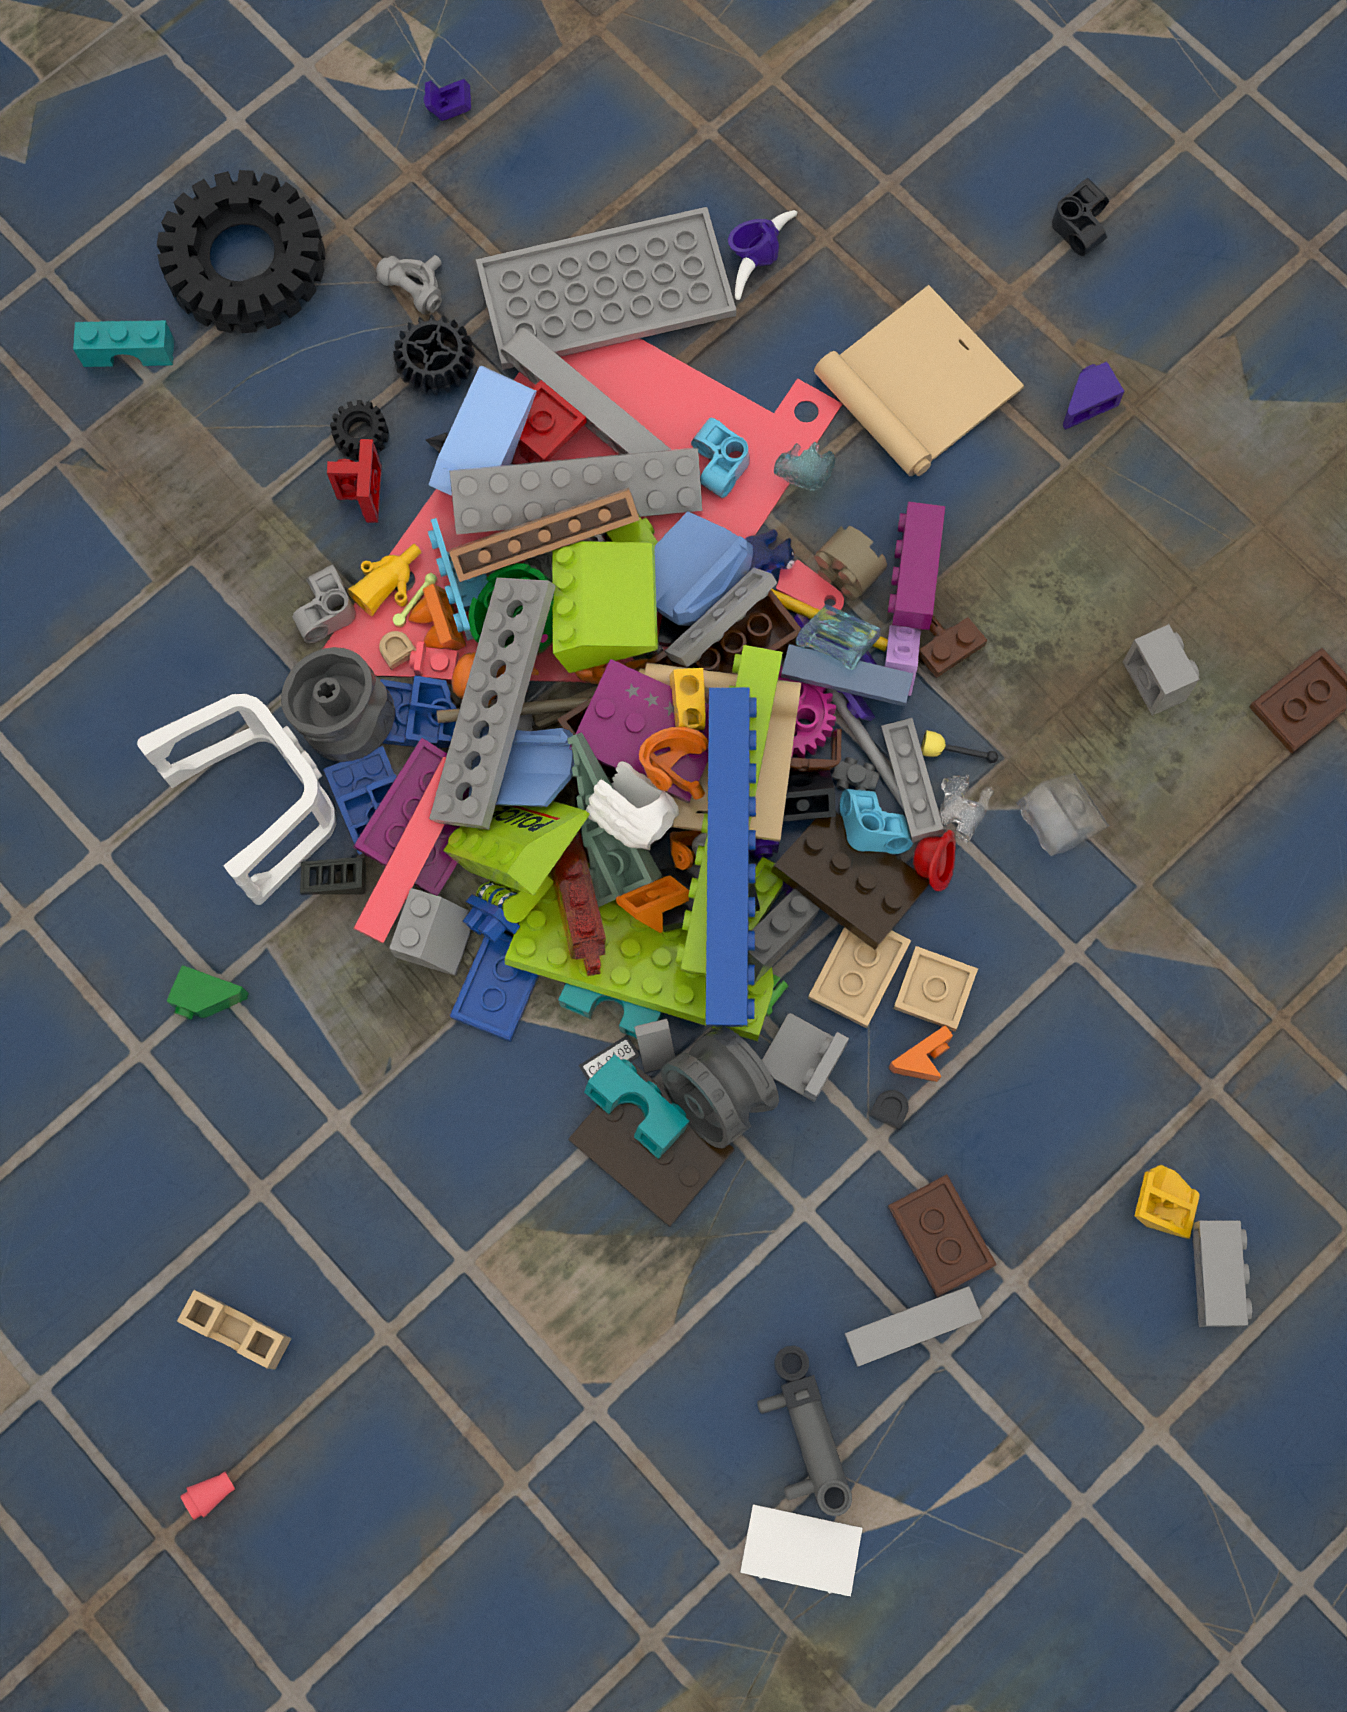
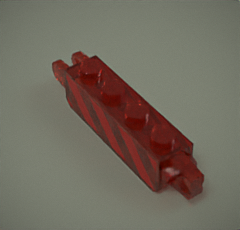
(579, 906)

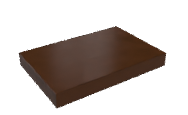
(1304, 701)
(941, 1235)

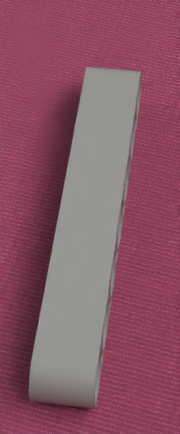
(602, 414)

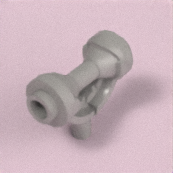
(394, 272)

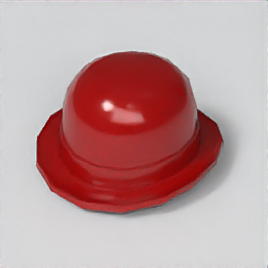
(936, 859)

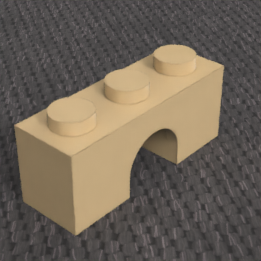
(234, 1329)

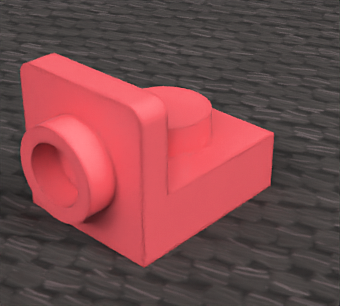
(433, 662)

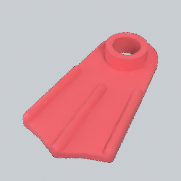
(808, 587)

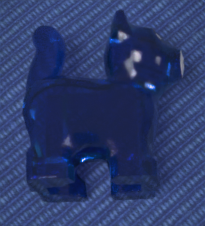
(767, 559)

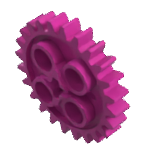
(816, 708)

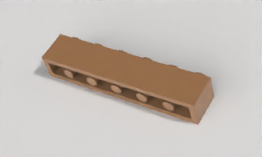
(544, 534)

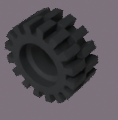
(355, 414)

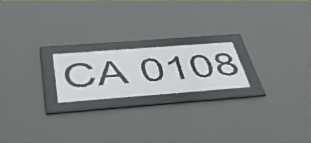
(622, 1048)

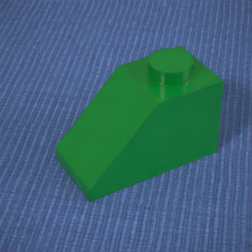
(202, 994)

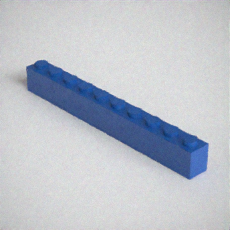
(728, 857)

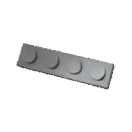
(721, 617)
(912, 780)

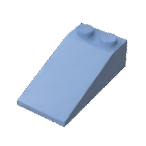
(485, 427)

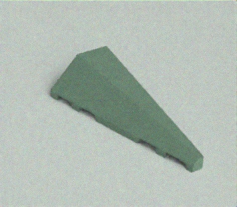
(613, 865)

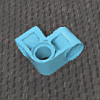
(716, 443)
(870, 827)

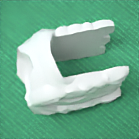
(632, 809)

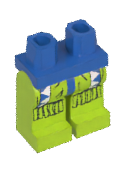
(501, 908)

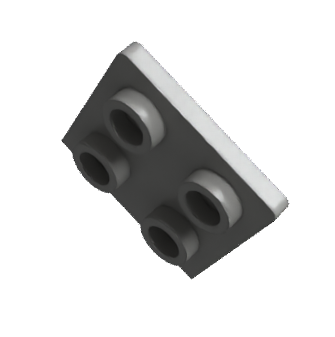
(803, 1056)

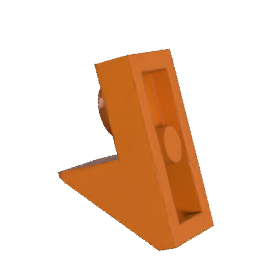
(653, 899)
(916, 1061)

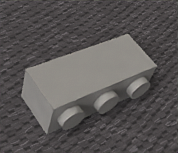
(1221, 1274)

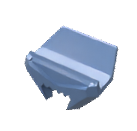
(697, 567)
(535, 768)

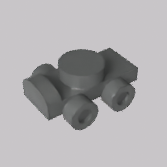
(853, 774)

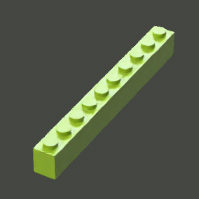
(759, 671)

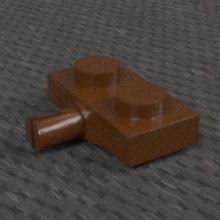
(950, 645)

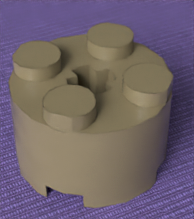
(850, 562)

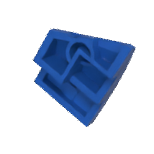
(417, 712)
(360, 788)

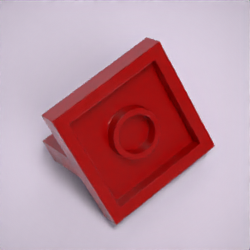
(548, 424)
(359, 480)

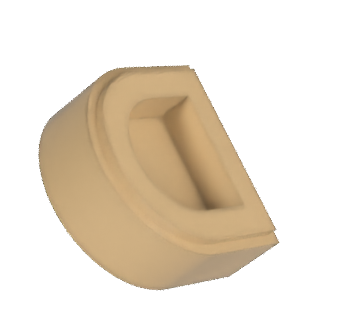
(395, 648)

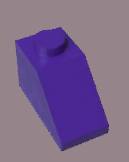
(1094, 394)

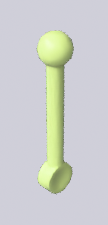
(399, 619)

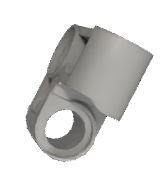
(317, 617)

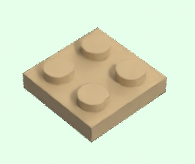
(935, 988)

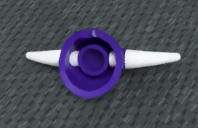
(756, 244)

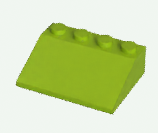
(603, 602)

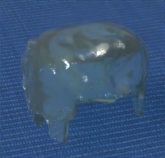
(806, 471)

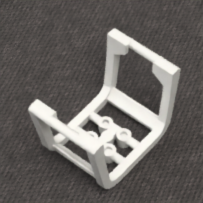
(262, 728)

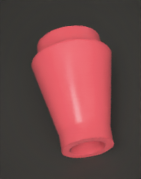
(206, 1495)

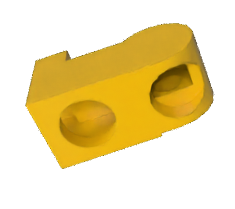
(688, 697)

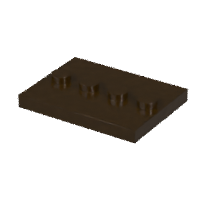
(856, 888)
(659, 1184)

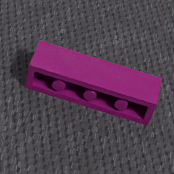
(918, 565)

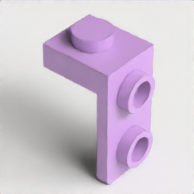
(903, 650)

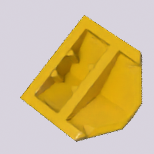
(1167, 1202)

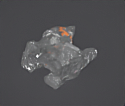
(962, 811)

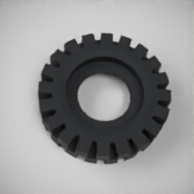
(200, 220)

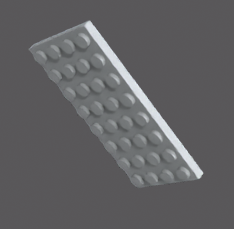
(609, 285)

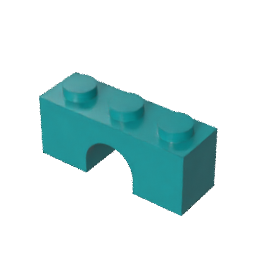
(100, 341)
(585, 1001)
(619, 1084)

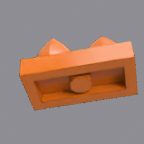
(437, 608)

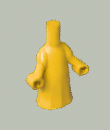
(382, 579)

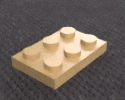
(858, 975)

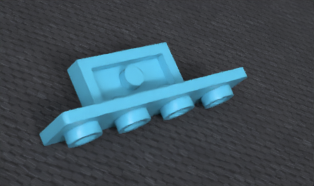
(457, 591)

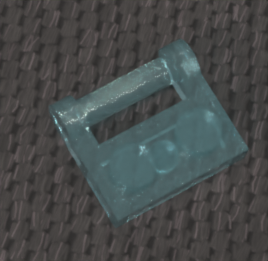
(842, 629)

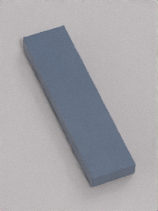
(865, 680)

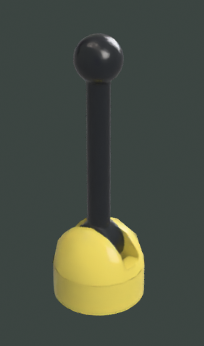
(934, 744)

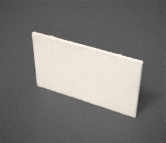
(801, 1550)

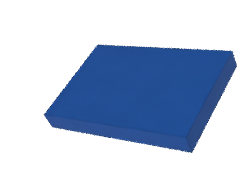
(494, 992)

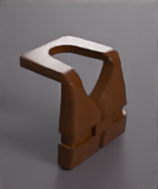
(811, 765)

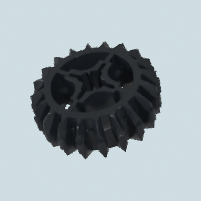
(440, 363)

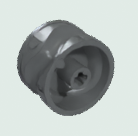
(338, 704)
(720, 1086)

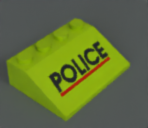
(519, 844)

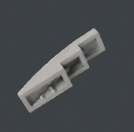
(912, 1326)

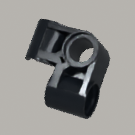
(1082, 229)

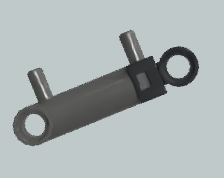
(812, 1432)

